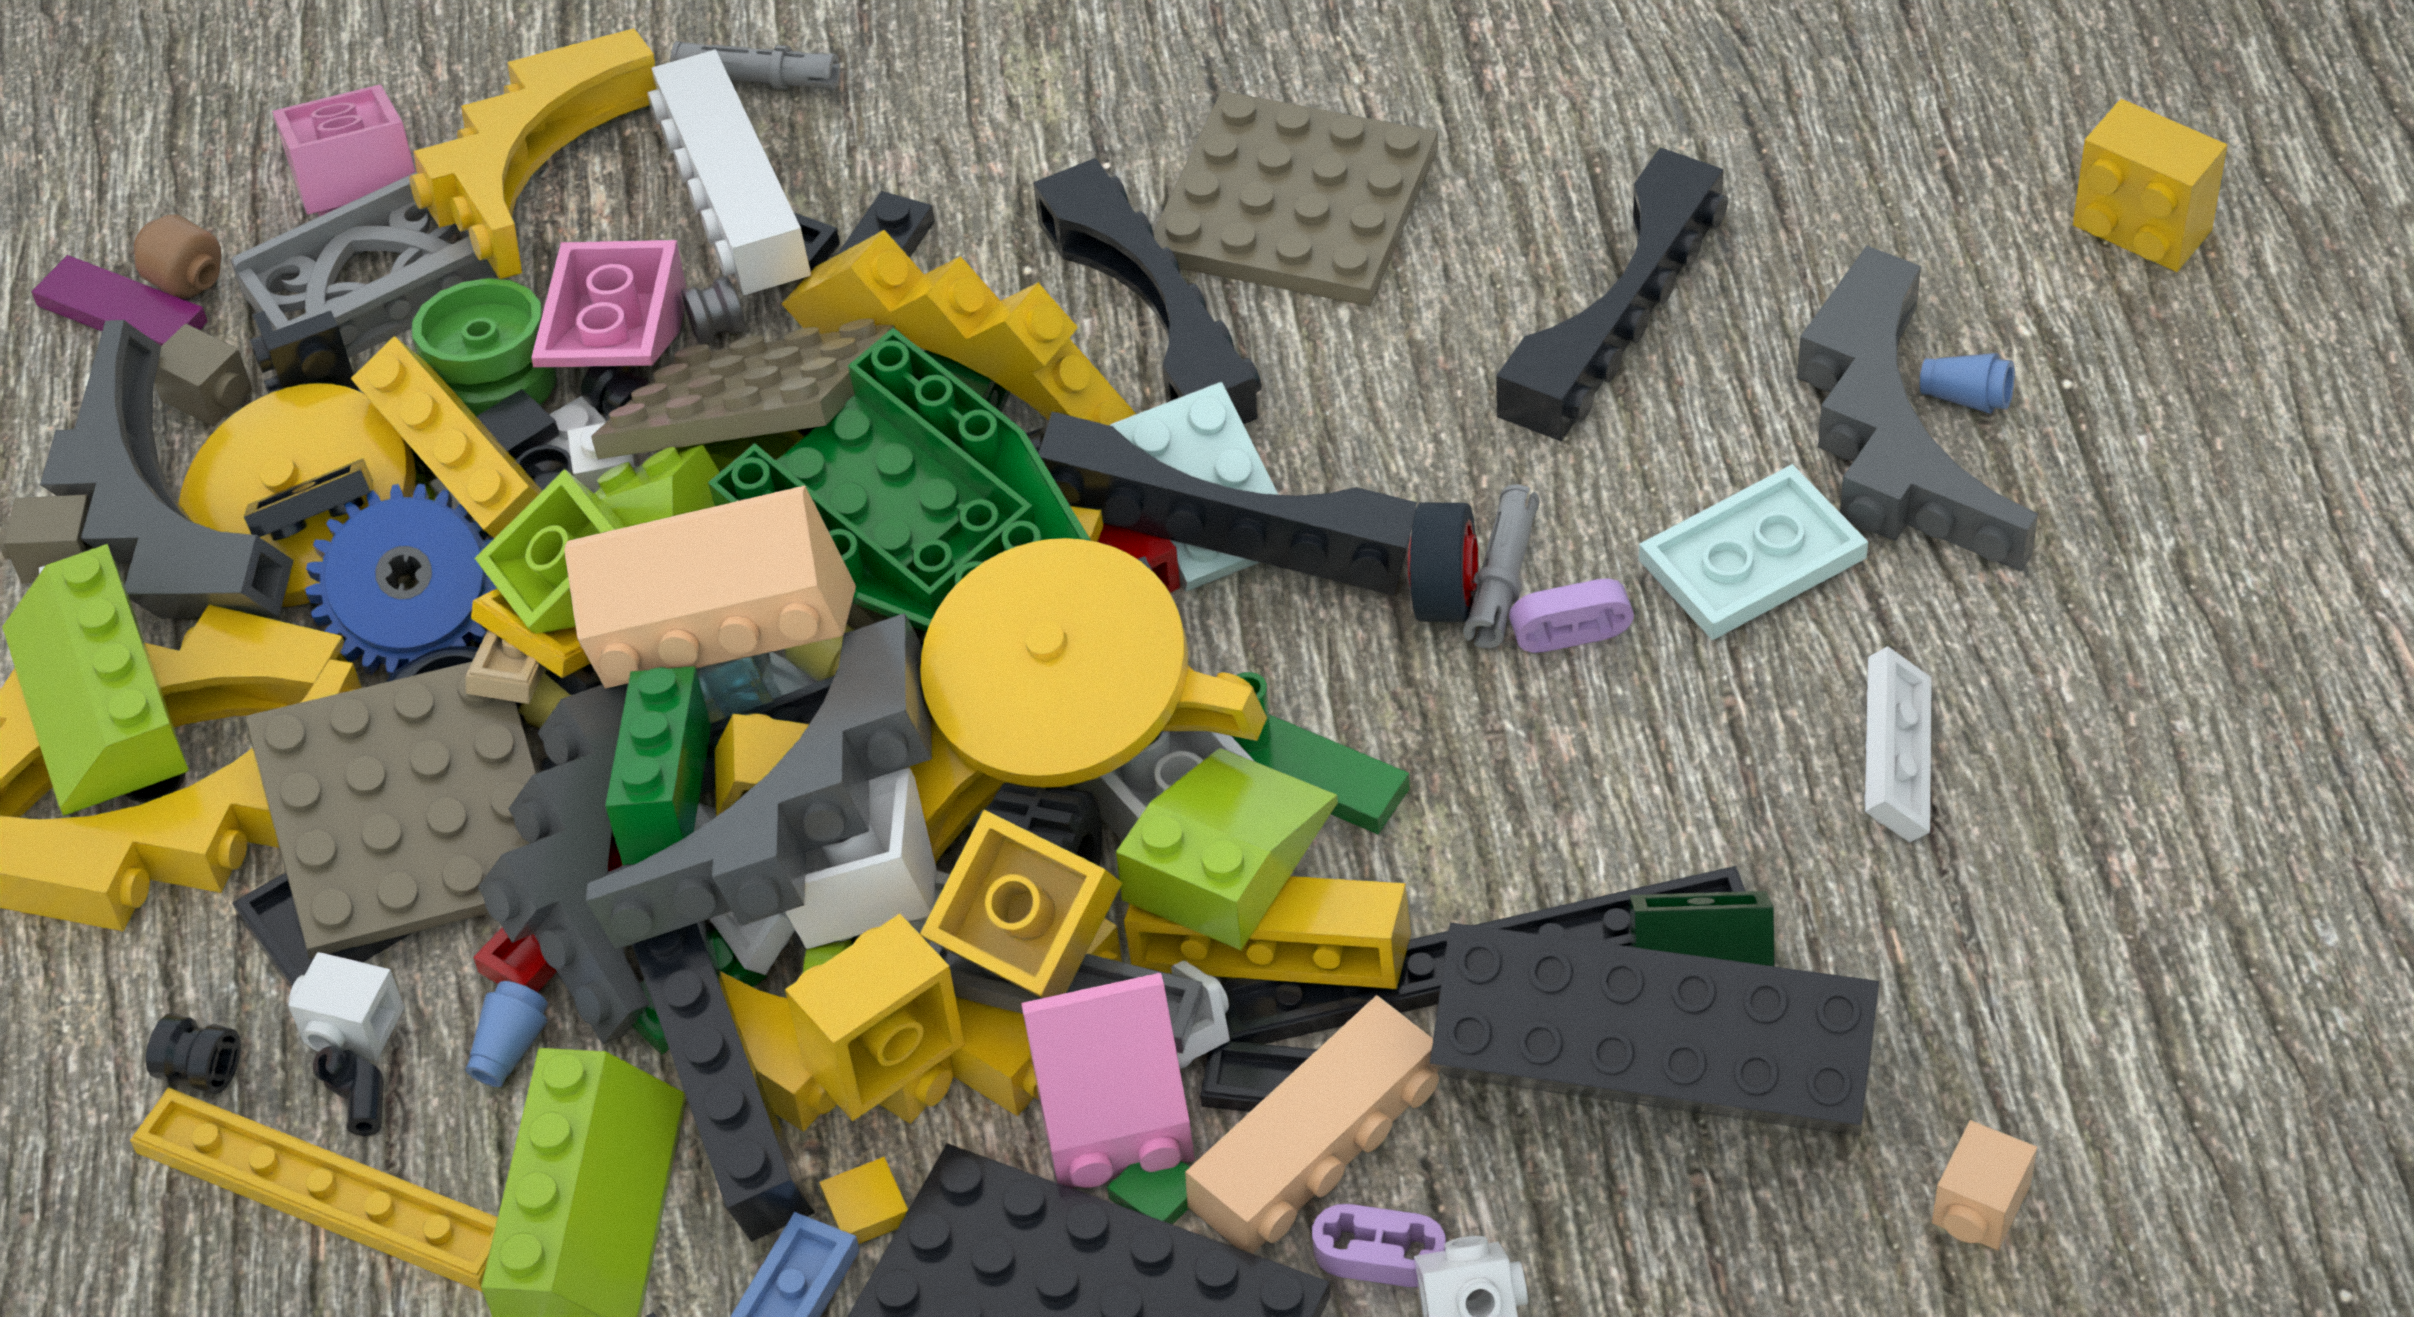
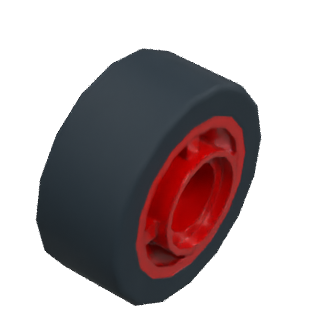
(1442, 561)

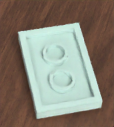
(1207, 441)
(1752, 551)

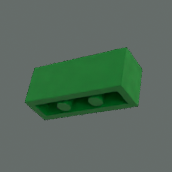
(658, 762)

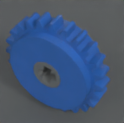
(377, 549)

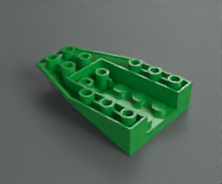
(912, 481)

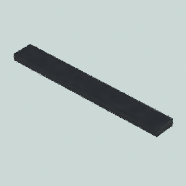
(1283, 1009)

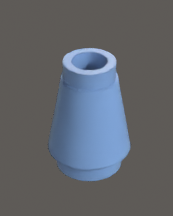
(1970, 380)
(505, 1031)

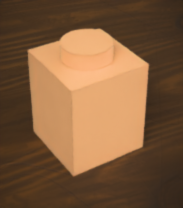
(1984, 1185)

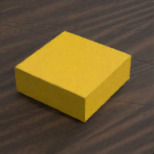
(865, 1200)

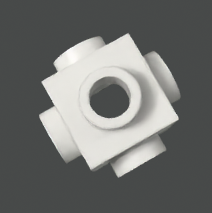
(1470, 1280)

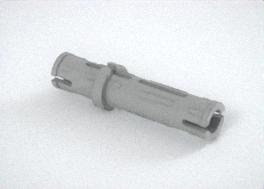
(774, 66)
(1499, 577)

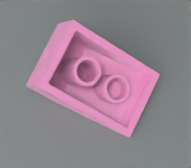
(343, 147)
(611, 304)
(1109, 1081)

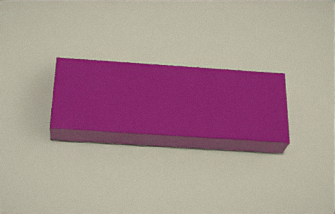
(98, 295)

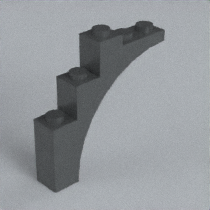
(116, 464)
(1896, 466)
(814, 796)
(569, 834)

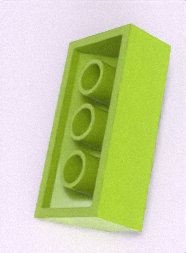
(91, 683)
(584, 1189)

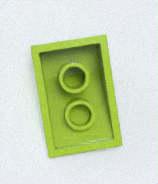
(1221, 845)

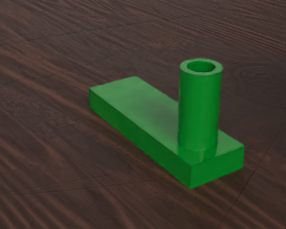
(1364, 786)

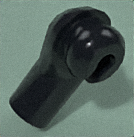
(357, 1083)

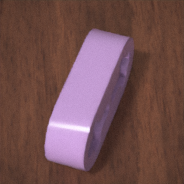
(1571, 615)
(1377, 1244)

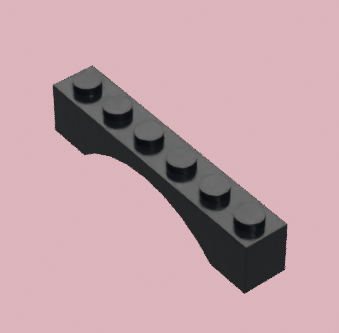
(1096, 227)
(1559, 369)
(1336, 535)
(721, 1082)

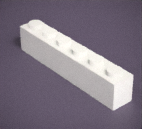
(727, 173)

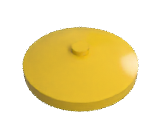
(285, 443)
(1054, 662)

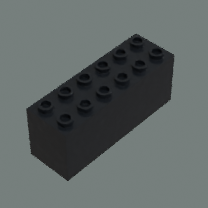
(1655, 1028)

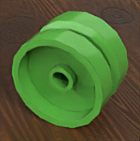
(483, 341)

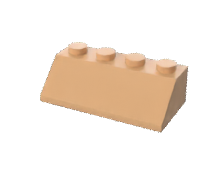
(708, 586)

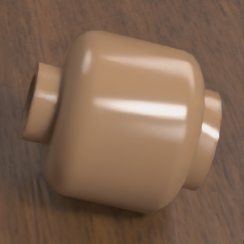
(177, 256)

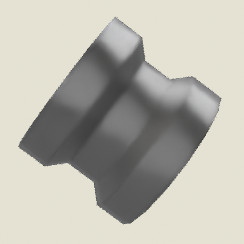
(713, 310)

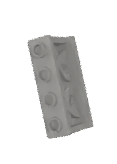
(315, 252)

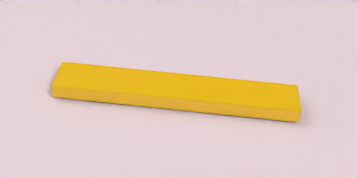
(318, 1186)

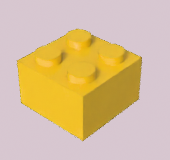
(2149, 184)
(1021, 907)
(875, 1016)

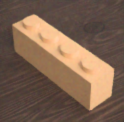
(1312, 1127)

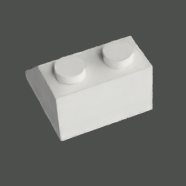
(872, 874)

